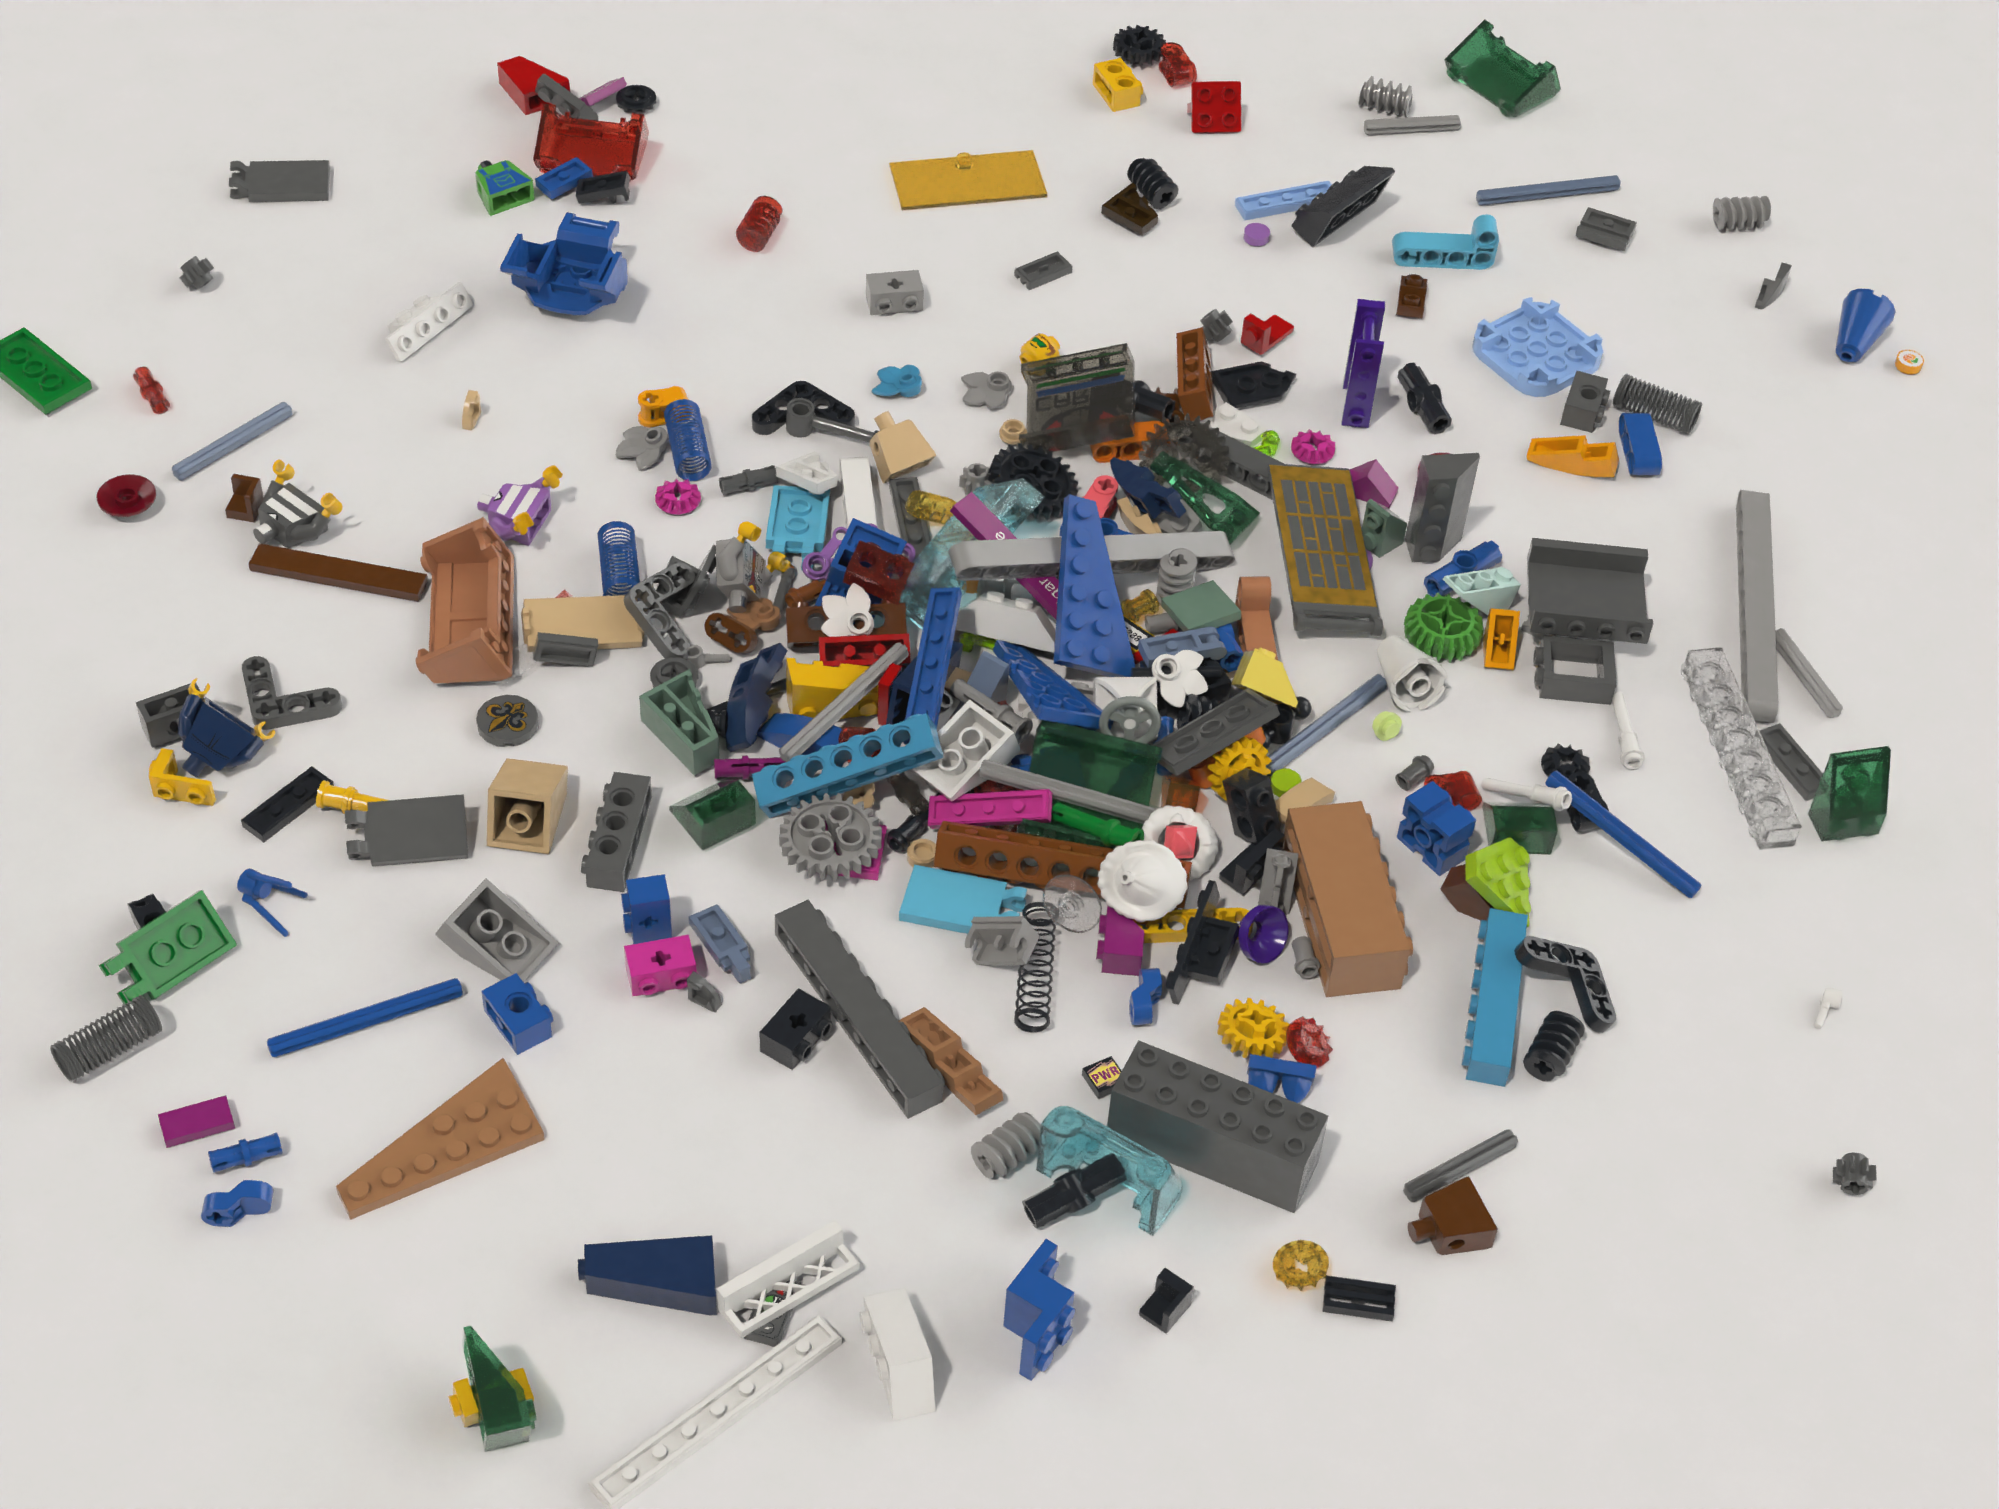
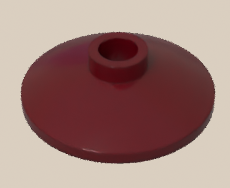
(126, 495)

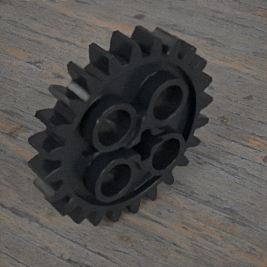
(1040, 471)

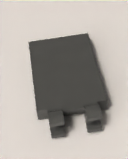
(280, 180)
(410, 830)

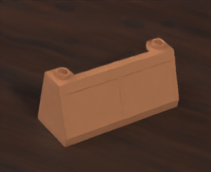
(469, 606)

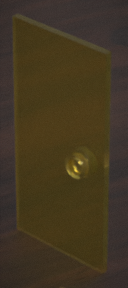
(967, 180)

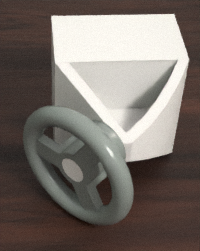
(1131, 705)

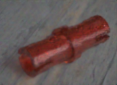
(151, 390)

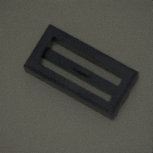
(1359, 1293)

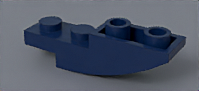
(1145, 492)
(748, 697)

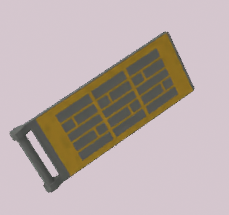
(1323, 548)

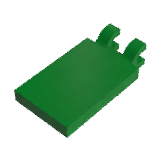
(170, 948)

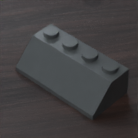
(1440, 504)

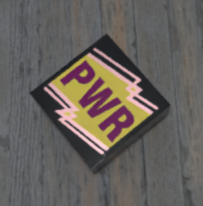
(1101, 1076)

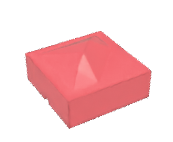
(1181, 840)

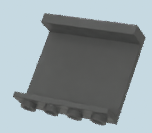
(1587, 590)

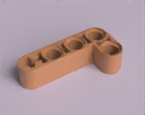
(1255, 624)

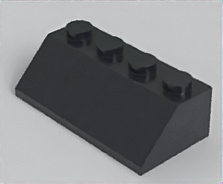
(1341, 203)

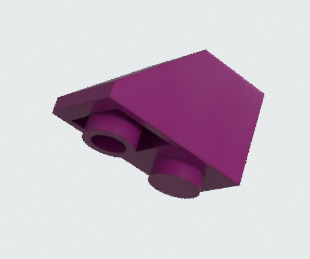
(1122, 944)

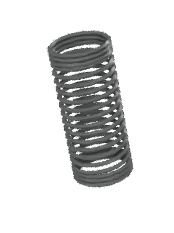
(1634, 390)
(67, 1057)

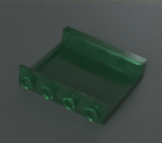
(1095, 763)

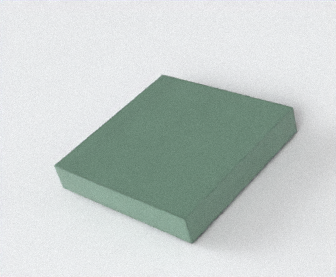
(1201, 607)

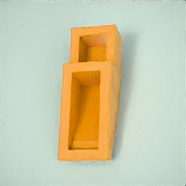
(1574, 455)

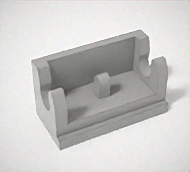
(1001, 940)

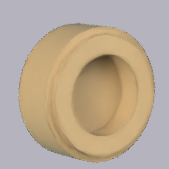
(921, 853)

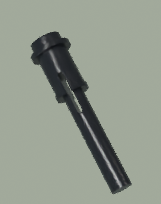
(900, 838)

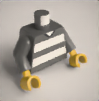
(291, 514)

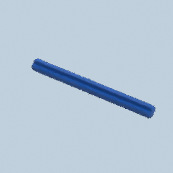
(1626, 836)
(364, 1017)

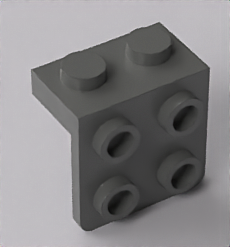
(689, 598)

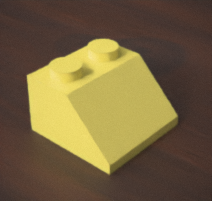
(1265, 676)

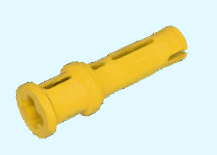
(343, 798)

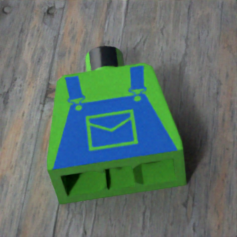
(503, 186)

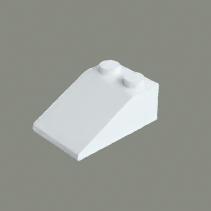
(965, 743)

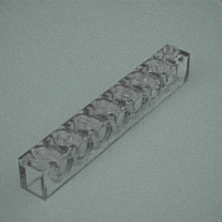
(1741, 749)

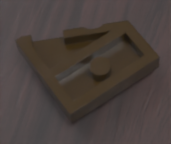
(1131, 210)

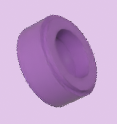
(1256, 234)

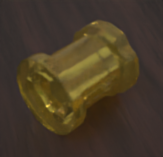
(1140, 606)

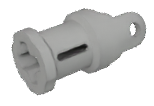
(998, 586)

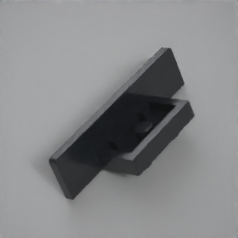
(1206, 946)

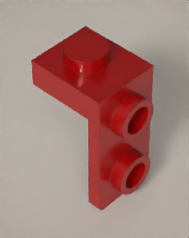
(1263, 335)

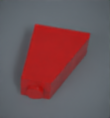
(519, 79)

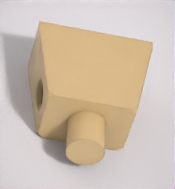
(899, 448)

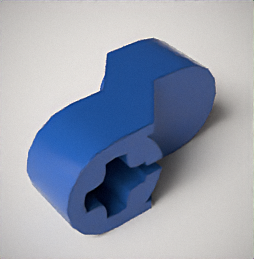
(1145, 996)
(227, 1208)

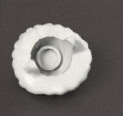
(1205, 842)
(1142, 880)

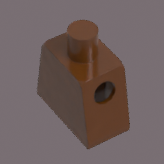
(1454, 1220)

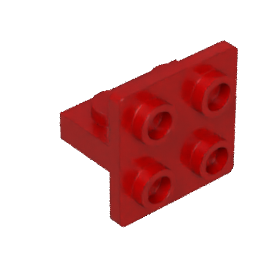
(1215, 106)

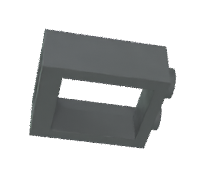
(1572, 687)

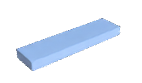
(1279, 200)

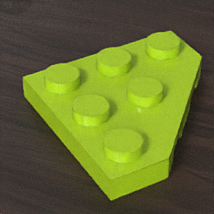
(1501, 875)

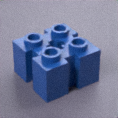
(1436, 828)

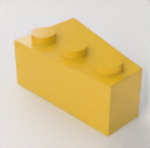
(816, 686)

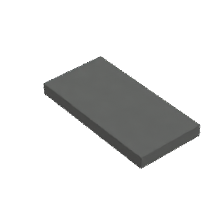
(1215, 730)

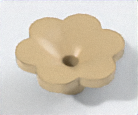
(862, 793)

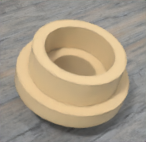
(1011, 430)

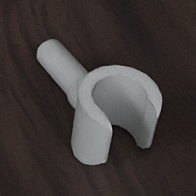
(699, 659)

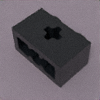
(795, 1029)

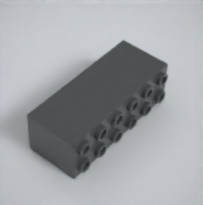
(1217, 1125)

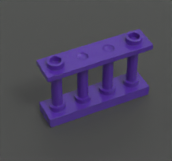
(1363, 363)

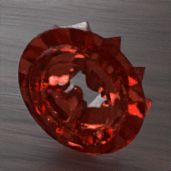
(1298, 1038)

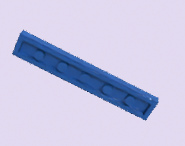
(934, 653)

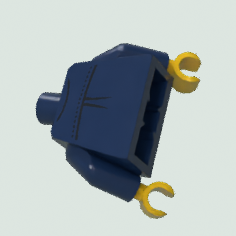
(215, 734)

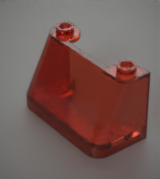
(598, 144)

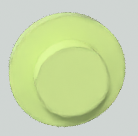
(1386, 725)

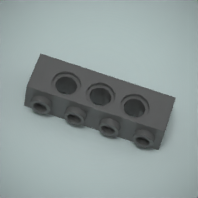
(617, 831)

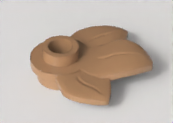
(759, 615)

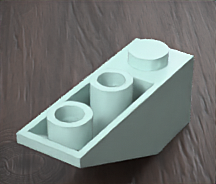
(1485, 588)

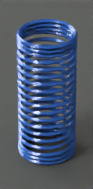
(673, 428)
(604, 549)

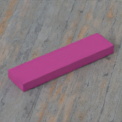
(991, 808)

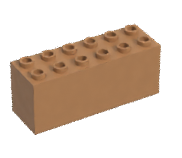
(1347, 899)

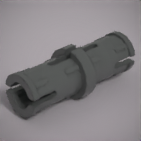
(748, 480)

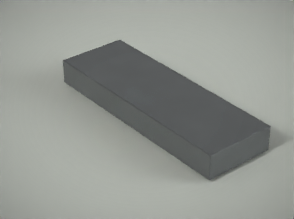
(1792, 761)

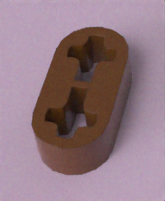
(728, 638)

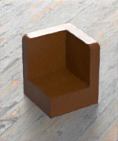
(246, 498)

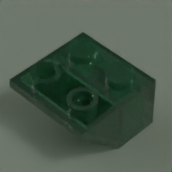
(716, 812)

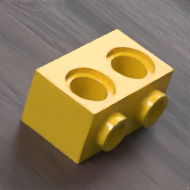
(1117, 84)

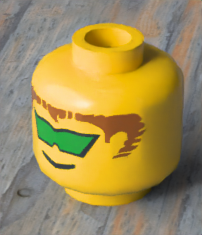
(1039, 348)

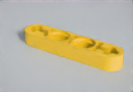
(1166, 934)

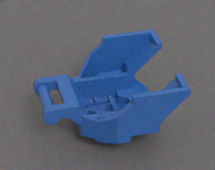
(571, 272)

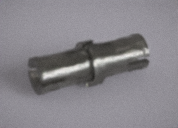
(908, 792)

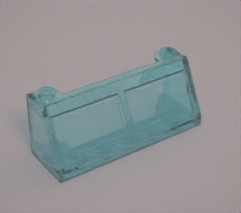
(933, 568)

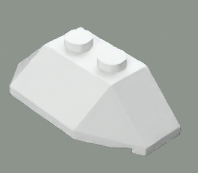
(1007, 621)

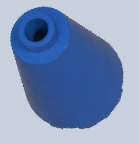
(1862, 323)

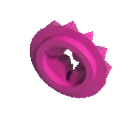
(1306, 452)
(667, 501)

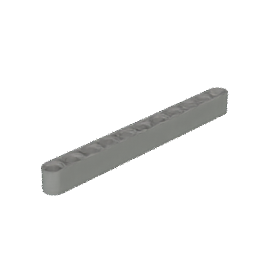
(1042, 555)
(1756, 605)

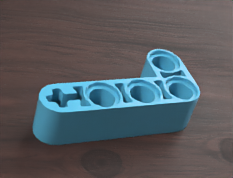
(1447, 249)

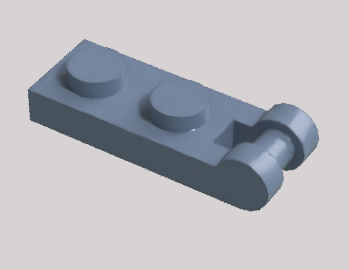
(1173, 643)

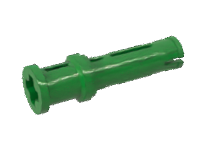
(1109, 831)

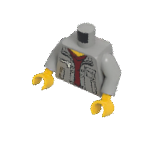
(742, 569)

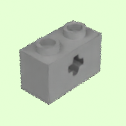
(894, 292)

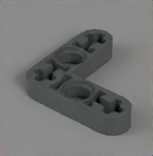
(653, 600)
(271, 704)

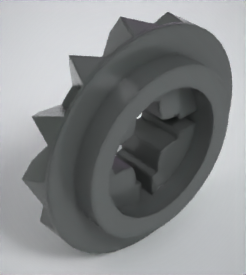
(664, 670)

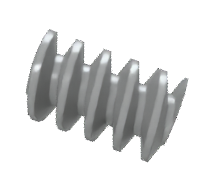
(1386, 96)
(1741, 211)
(1176, 572)
(1006, 1145)

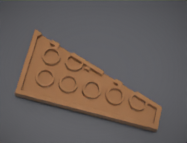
(462, 1134)

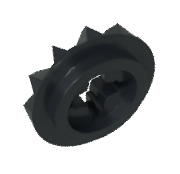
(627, 96)
(1552, 758)

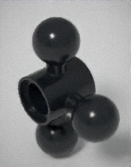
(1280, 728)

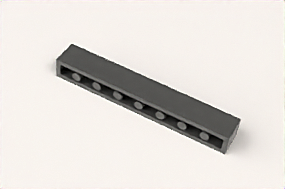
(859, 1009)

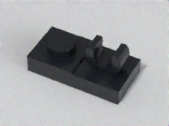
(603, 186)

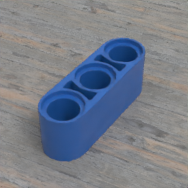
(1640, 444)

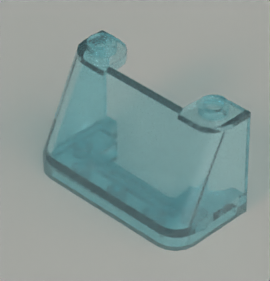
(1074, 1138)

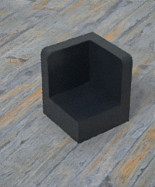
(1168, 1301)

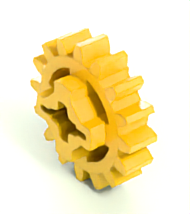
(1236, 758)
(1252, 1028)

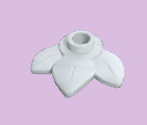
(844, 611)
(1183, 677)

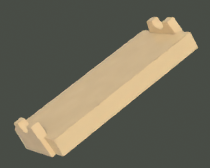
(582, 617)

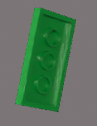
(39, 372)

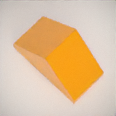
(1500, 638)

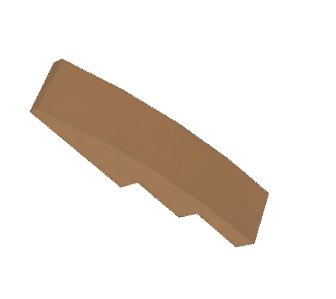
(959, 1069)

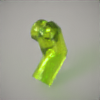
(1269, 443)
(970, 639)

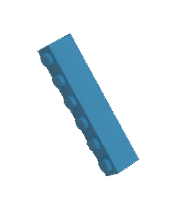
(1496, 998)

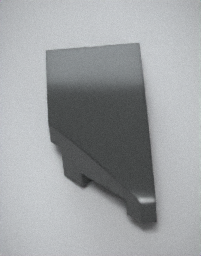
(1772, 289)

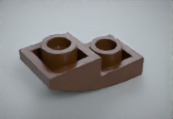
(1412, 296)

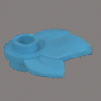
(896, 380)

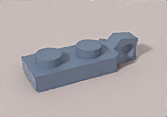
(722, 941)

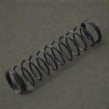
(1036, 922)

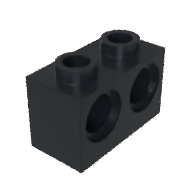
(1251, 805)

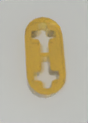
(929, 506)

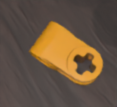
(657, 404)

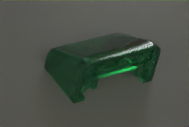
(1501, 73)

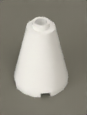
(1410, 674)

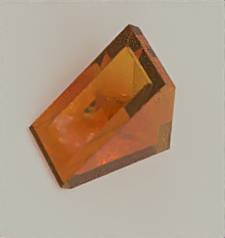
(1179, 792)

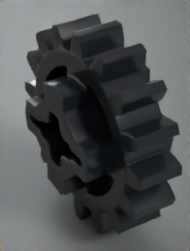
(1138, 45)

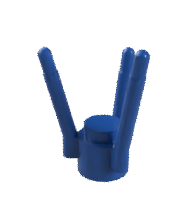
(258, 885)

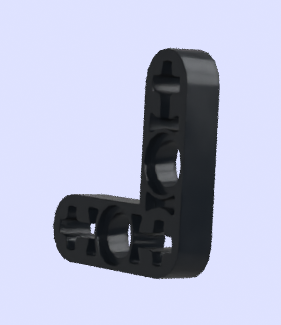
(769, 418)
(1581, 968)

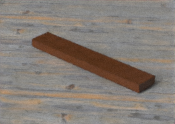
(338, 572)

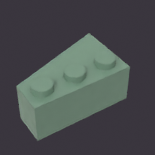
(681, 722)

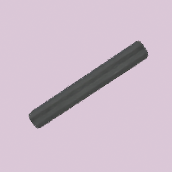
(1460, 1165)

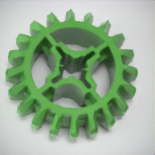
(1461, 627)

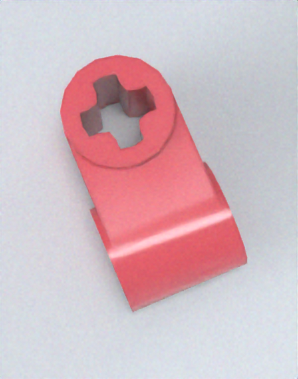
(1103, 492)

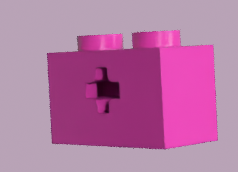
(659, 965)

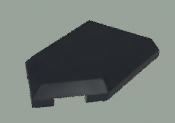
(1251, 384)

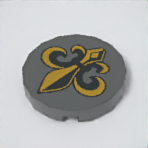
(507, 720)

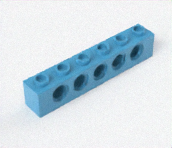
(862, 770)

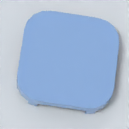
(1536, 348)

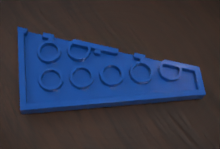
(1089, 612)
(1046, 691)

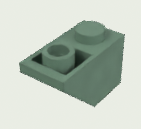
(1382, 529)

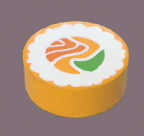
(1909, 362)

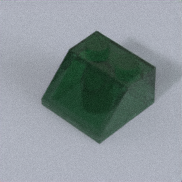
(1526, 823)

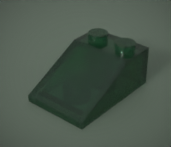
(1852, 794)
(501, 1401)

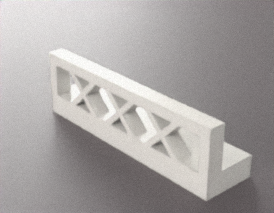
(777, 1270)

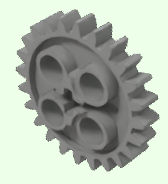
(812, 847)

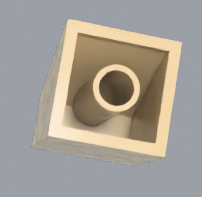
(526, 805)

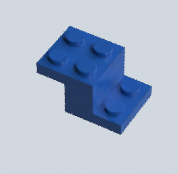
(857, 531)
(1039, 1310)

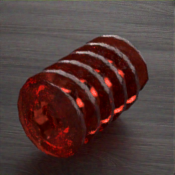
(759, 223)

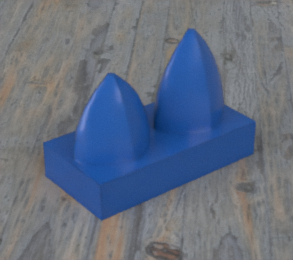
(1295, 1076)

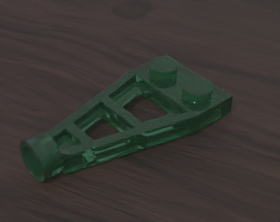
(1232, 520)

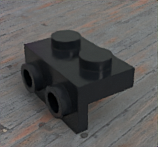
(1249, 864)

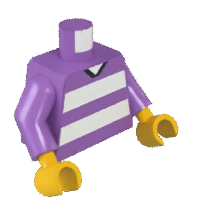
(521, 509)

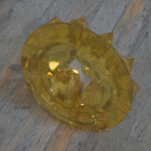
(1305, 1253)

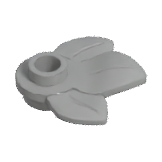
(986, 388)
(643, 444)

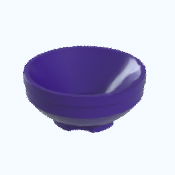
(1269, 936)

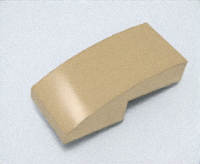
(1134, 521)
(1303, 795)

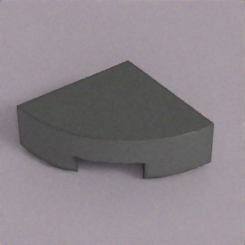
(702, 992)

